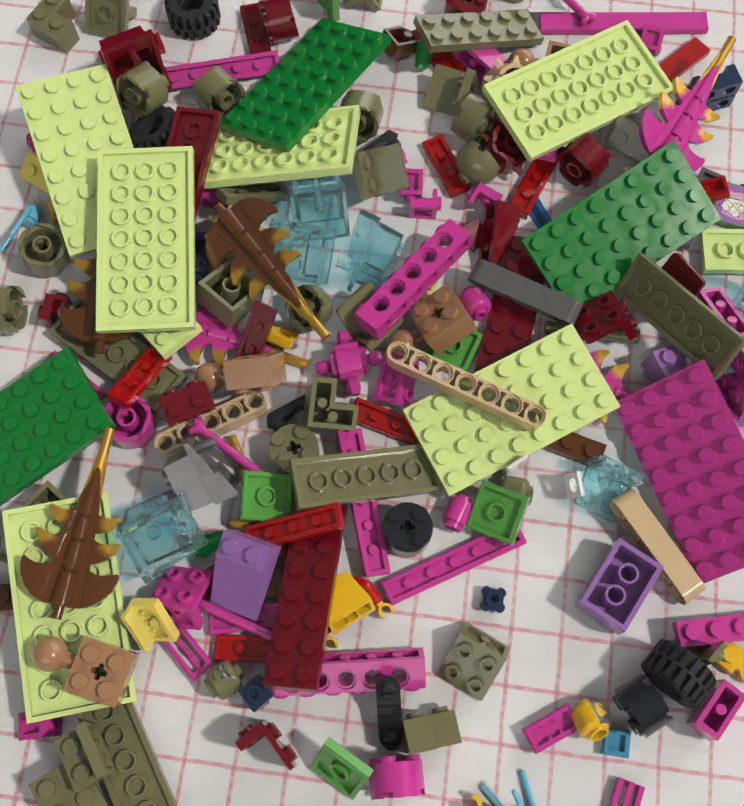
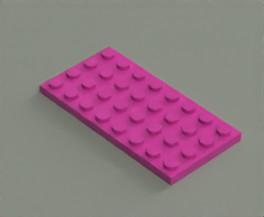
(694, 465)

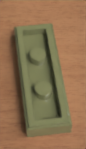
(270, 193)

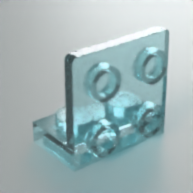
(603, 482)

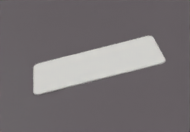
(557, 9)

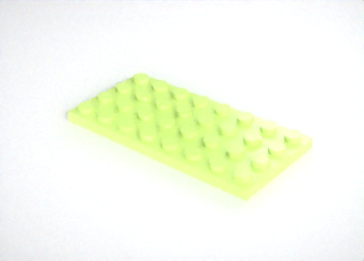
(577, 90)
(69, 123)
(322, 152)
(145, 240)
(473, 444)
(33, 619)

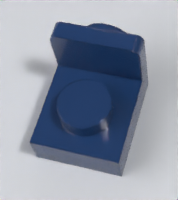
(256, 694)

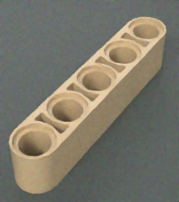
(220, 414)
(657, 544)

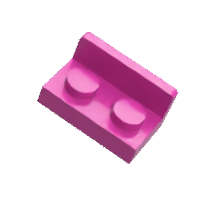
(393, 385)

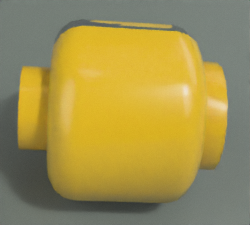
(591, 720)

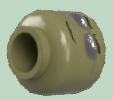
(223, 679)

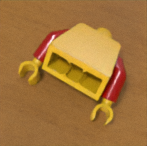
(352, 601)

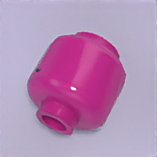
(476, 302)

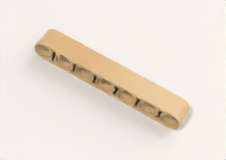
(477, 384)

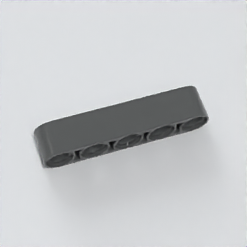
(525, 292)

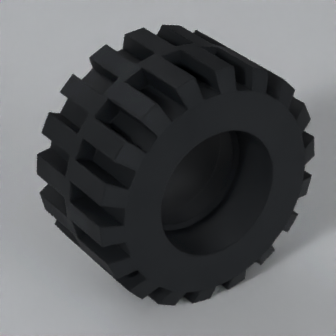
(193, 23)
(152, 129)
(678, 673)

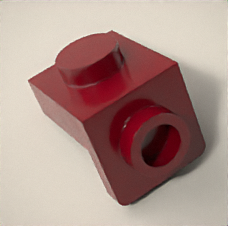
(49, 310)

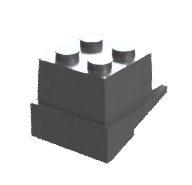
(199, 476)

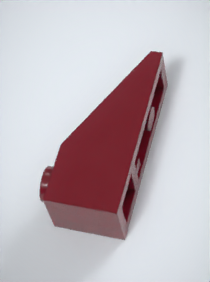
(498, 228)

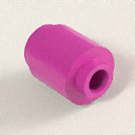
(457, 513)

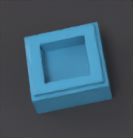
(616, 743)

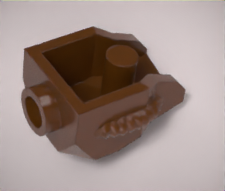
(401, 44)

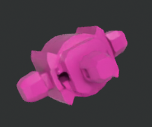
(348, 363)

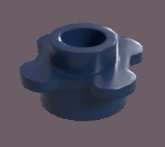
(487, 604)

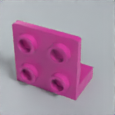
(180, 594)

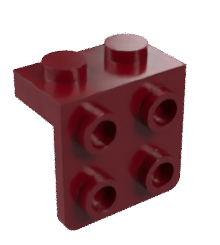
(684, 273)
(603, 317)
(186, 403)
(252, 734)

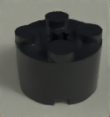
(407, 515)
(643, 706)

